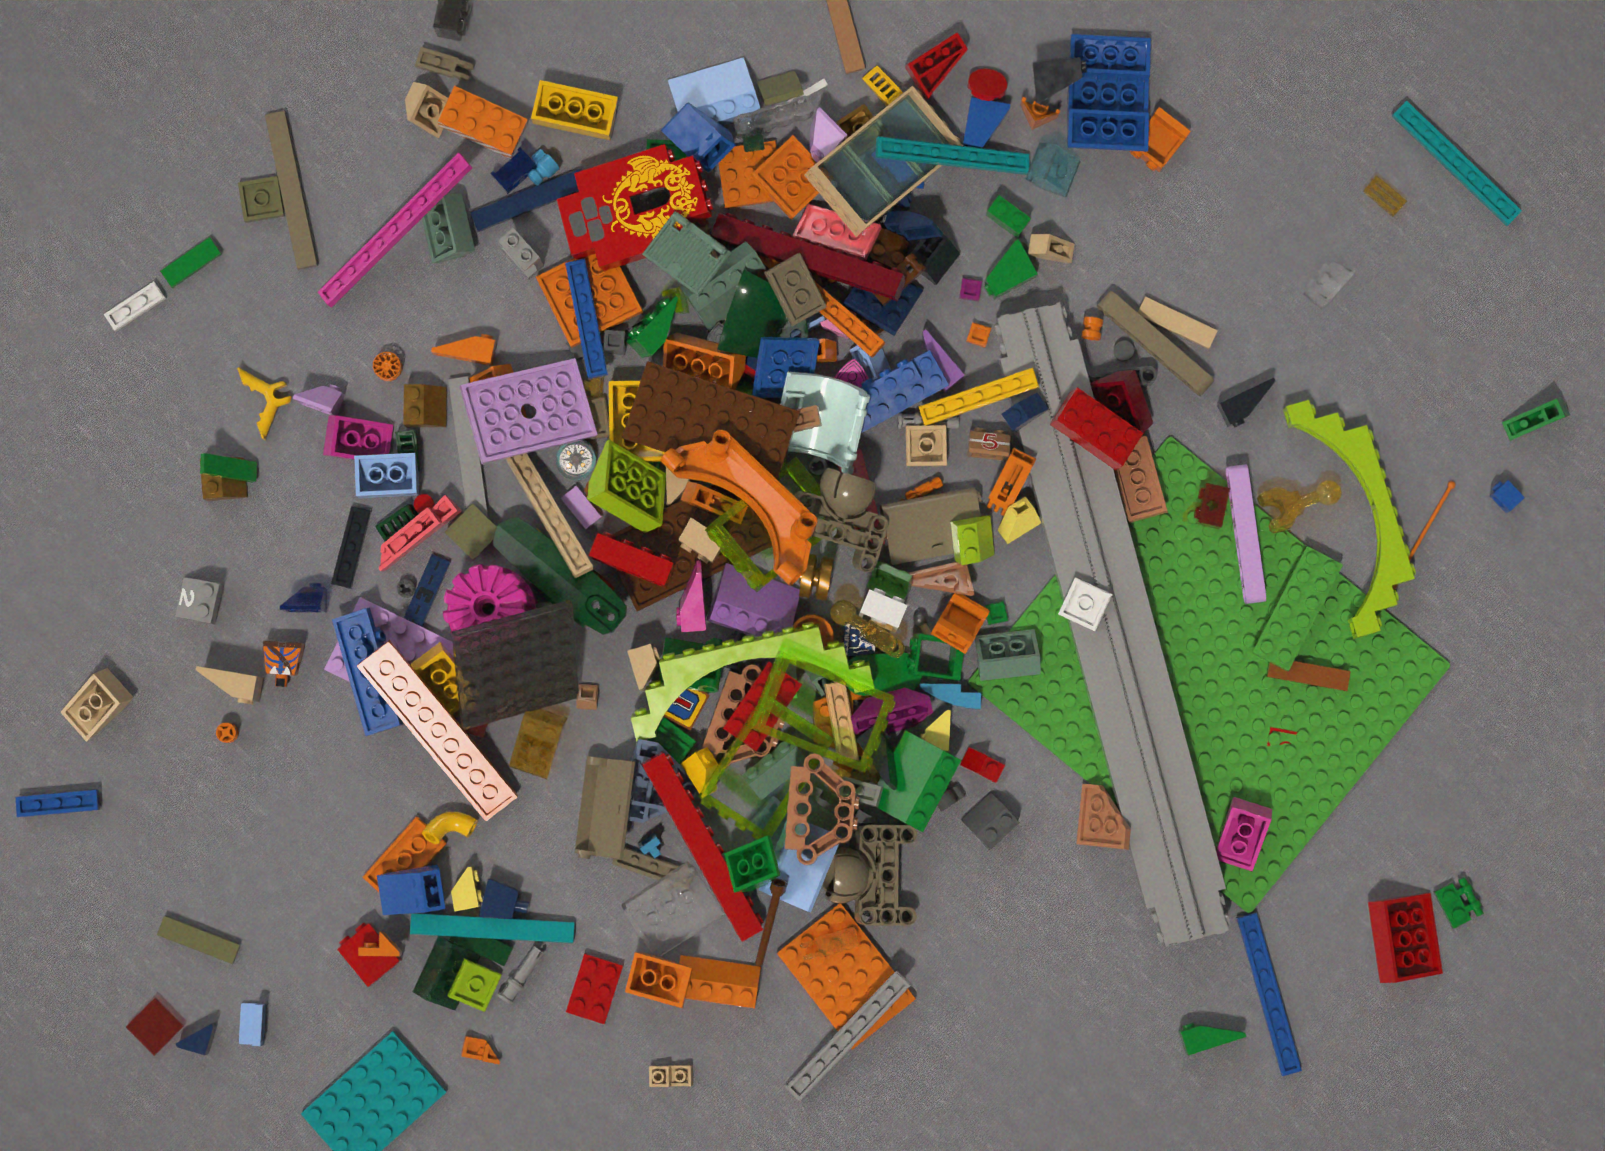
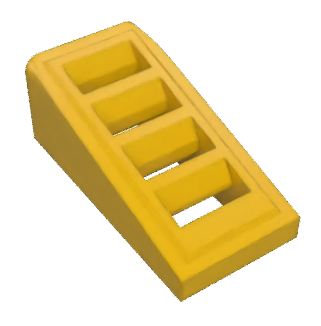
(892, 86)

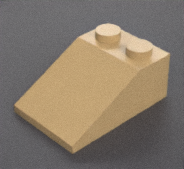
(237, 685)
(96, 704)

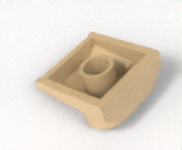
(926, 446)

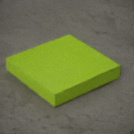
(474, 985)

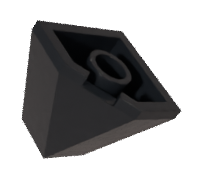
(1056, 74)

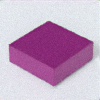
(970, 289)

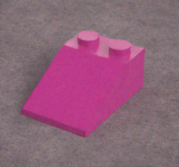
(356, 437)
(691, 613)
(1243, 833)

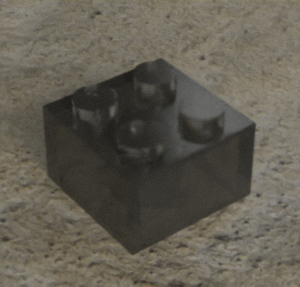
(450, 18)

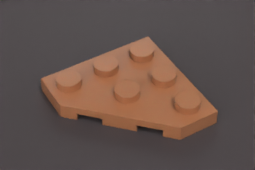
(1100, 820)

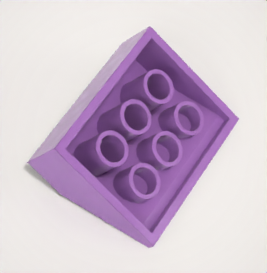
(750, 611)

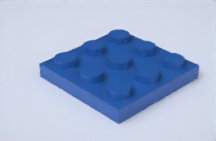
(781, 356)

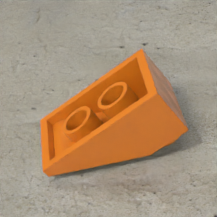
(658, 979)

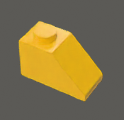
(700, 768)

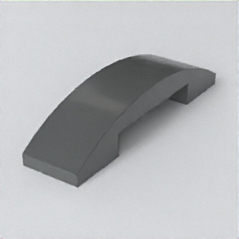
(862, 817)

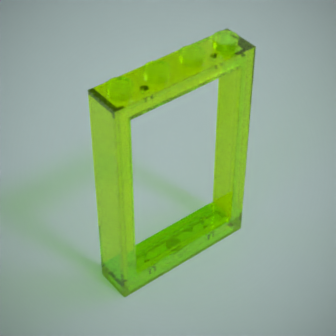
(731, 549)
(771, 690)
(794, 720)

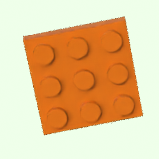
(735, 171)
(784, 177)

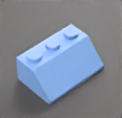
(386, 475)

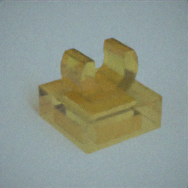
(595, 387)

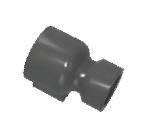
(950, 797)

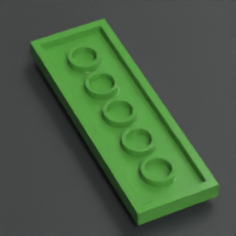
(1297, 608)

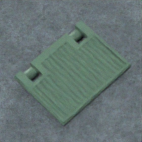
(686, 253)

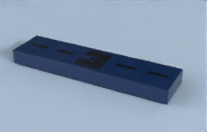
(427, 590)

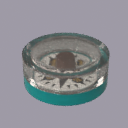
(576, 459)

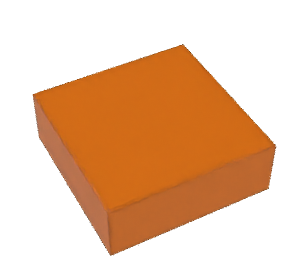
(978, 335)

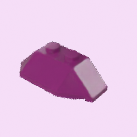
(908, 711)

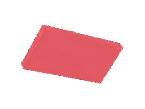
(827, 228)

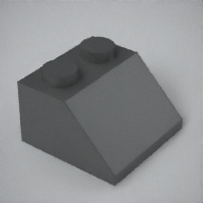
(990, 821)

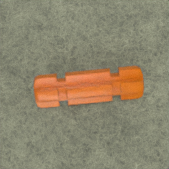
(924, 489)

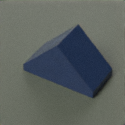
(200, 1041)

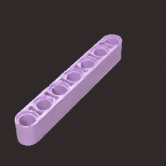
(1245, 534)

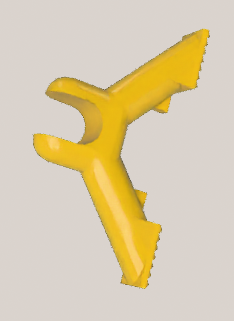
(269, 392)

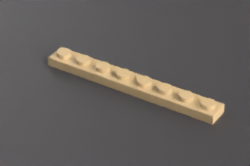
(550, 514)

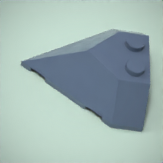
(644, 799)

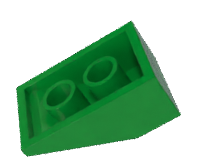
(752, 865)

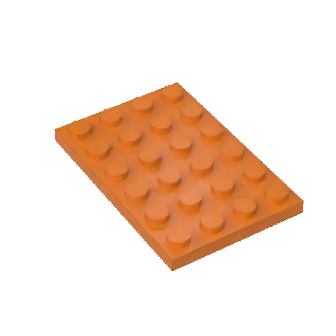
(843, 979)

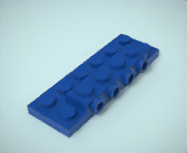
(902, 387)
(358, 640)

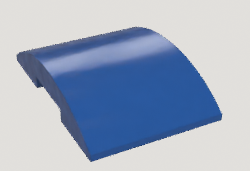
(1111, 100)

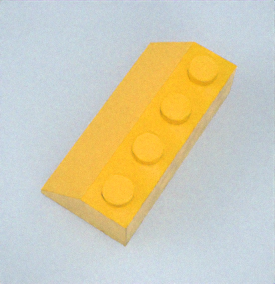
(574, 110)

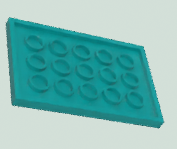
(374, 1099)

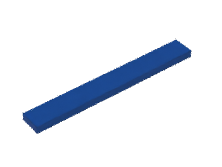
(1269, 994)

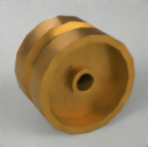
(816, 577)

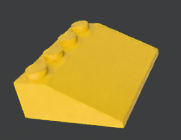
(620, 404)

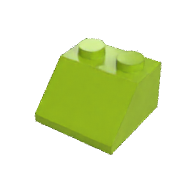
(972, 540)

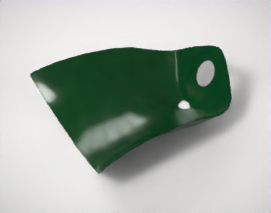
(754, 315)

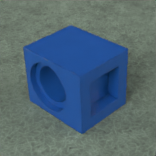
(1506, 496)

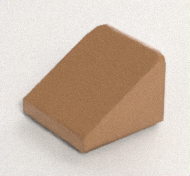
(587, 697)

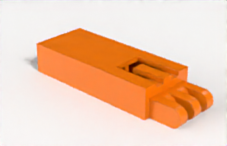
(1015, 473)

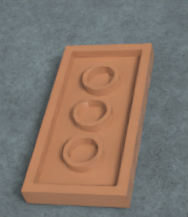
(1140, 484)

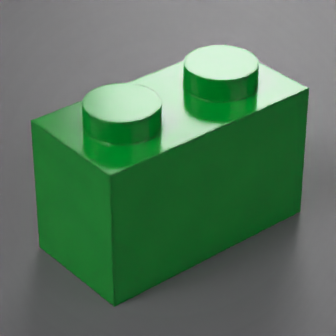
(1008, 216)

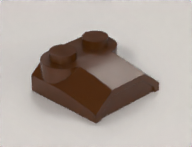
(889, 249)

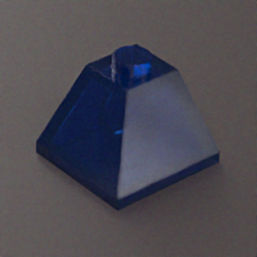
(307, 600)

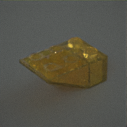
(537, 742)

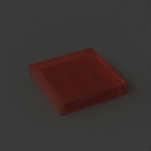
(155, 1026)

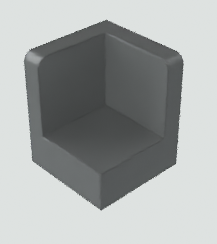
(614, 342)

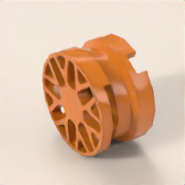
(387, 366)

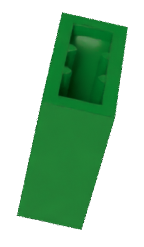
(1010, 272)

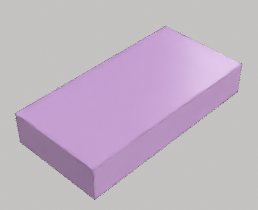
(581, 507)

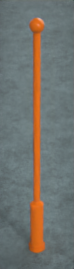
(1451, 485)

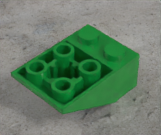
(654, 330)

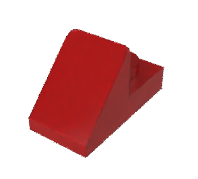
(982, 765)

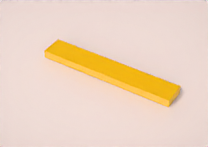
(979, 396)

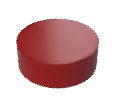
(422, 502)

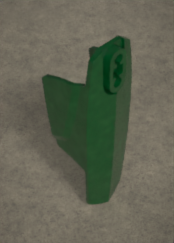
(545, 567)

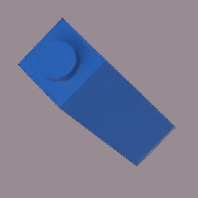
(983, 121)

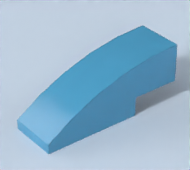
(952, 695)

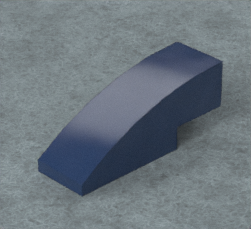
(911, 225)

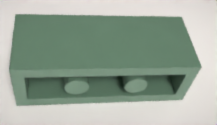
(773, 769)

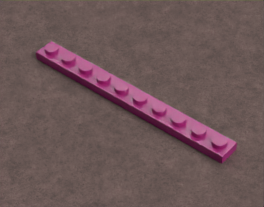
(395, 229)

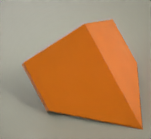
(1037, 114)

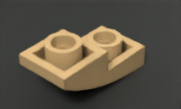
(670, 1075)

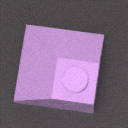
(824, 135)
(322, 399)

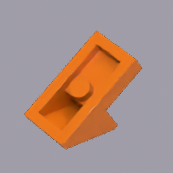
(386, 947)

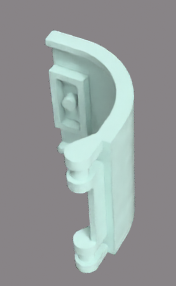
(841, 413)

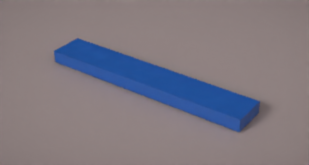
(586, 319)

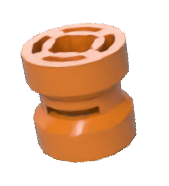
(1092, 328)

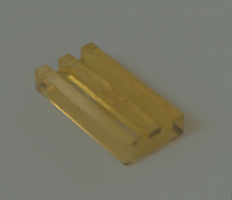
(1387, 188)

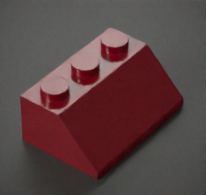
(1124, 397)

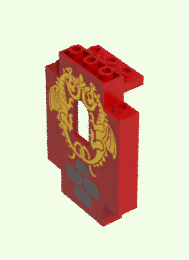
(602, 213)

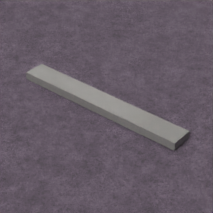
(468, 453)
(848, 1035)

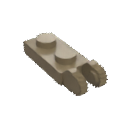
(442, 64)

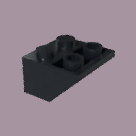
(936, 255)

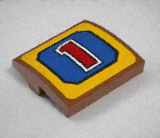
(687, 708)

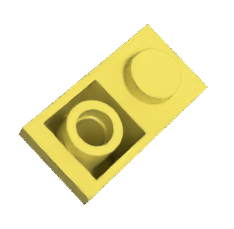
(1018, 520)
(465, 892)

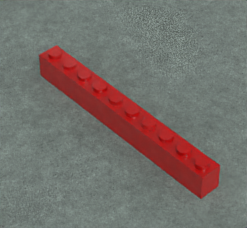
(701, 845)

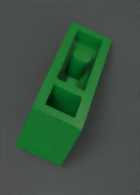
(1536, 418)
(1201, 1038)

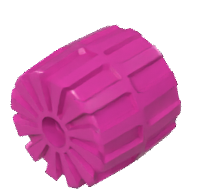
(484, 587)

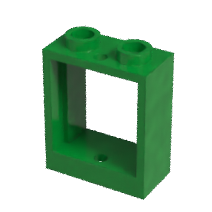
(954, 664)

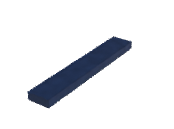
(525, 201)

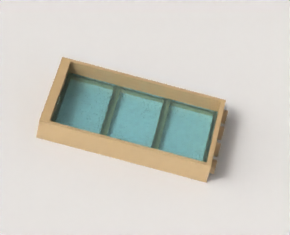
(866, 186)

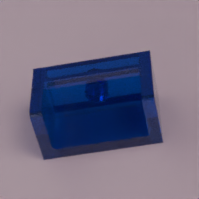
(514, 171)

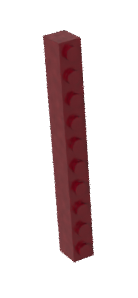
(818, 258)

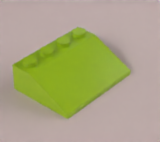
(628, 487)

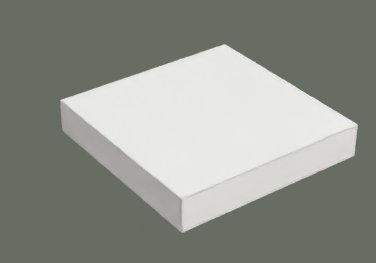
(1085, 604)

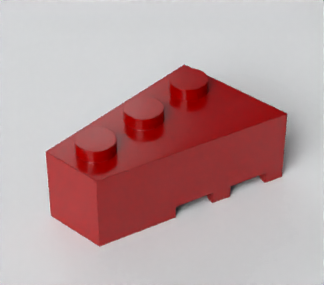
(934, 65)

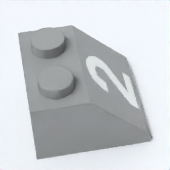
(199, 600)

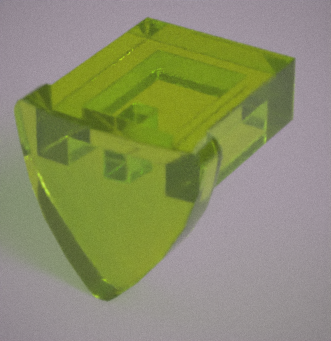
(682, 305)

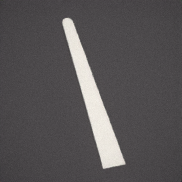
(817, 86)

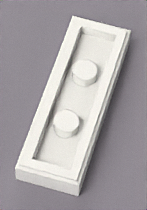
(134, 306)

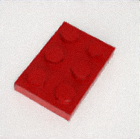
(594, 988)

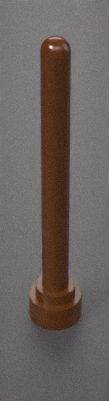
(778, 888)

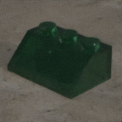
(441, 972)

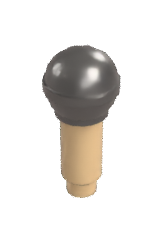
(921, 621)

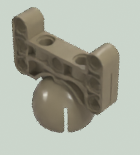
(844, 504)
(860, 875)

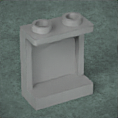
(521, 253)

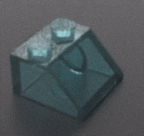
(1053, 169)

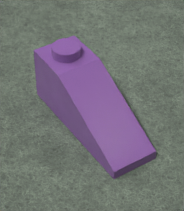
(948, 367)

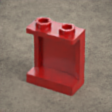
(367, 967)

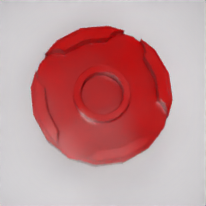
(987, 84)

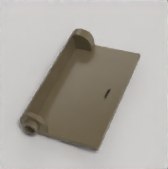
(926, 522)
(604, 808)

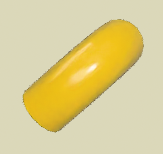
(449, 822)

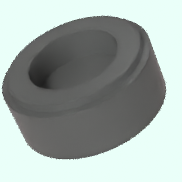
(1123, 350)

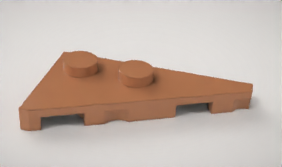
(947, 578)

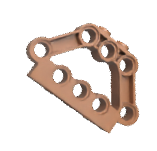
(715, 744)
(829, 840)

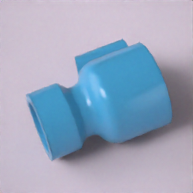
(545, 167)

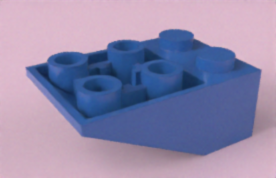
(699, 136)
(411, 891)

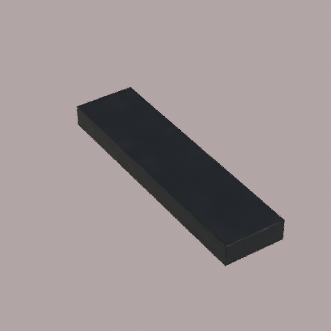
(351, 547)

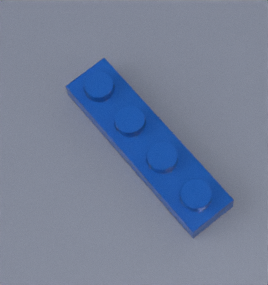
(57, 803)

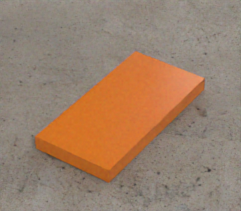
(405, 853)

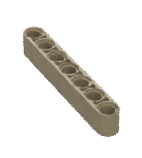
(1155, 343)

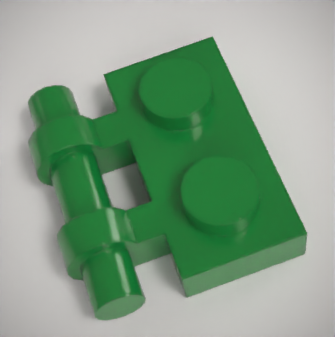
(1453, 906)

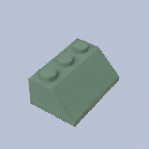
(448, 229)
(1007, 655)

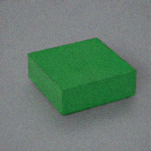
(997, 613)

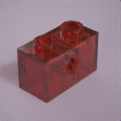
(1214, 517)

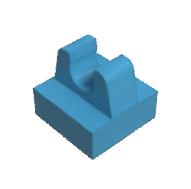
(650, 845)

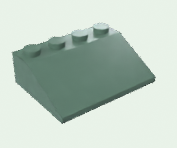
(717, 296)

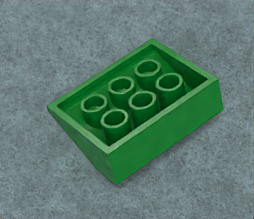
(921, 781)

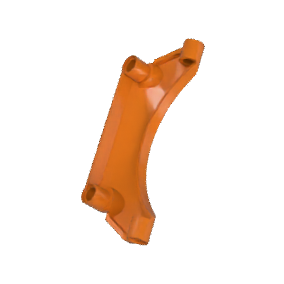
(740, 473)

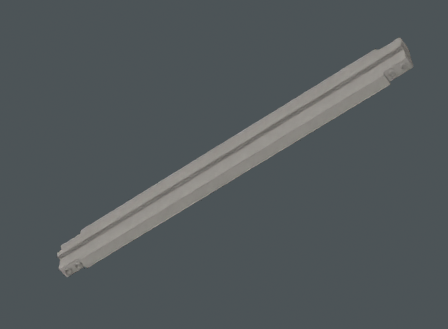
(1124, 656)

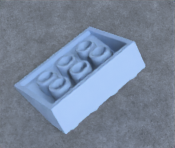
(717, 91)
(802, 880)

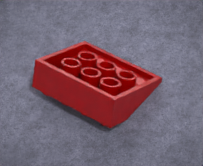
(1405, 938)

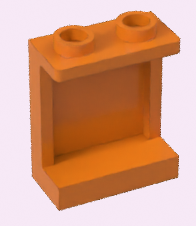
(1163, 141)
(960, 622)

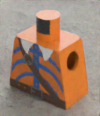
(282, 660)

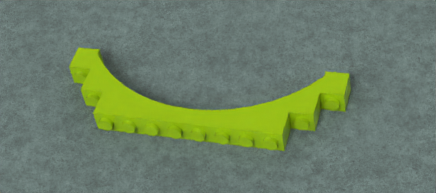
(1392, 554)
(686, 668)

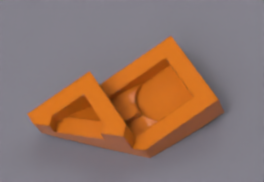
(478, 1049)

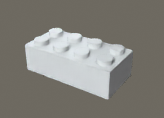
(883, 610)

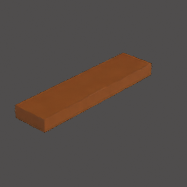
(1312, 675)

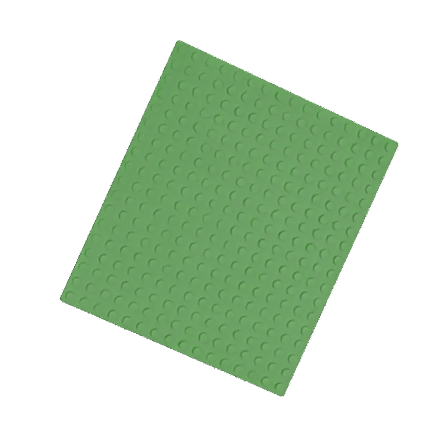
(1224, 687)

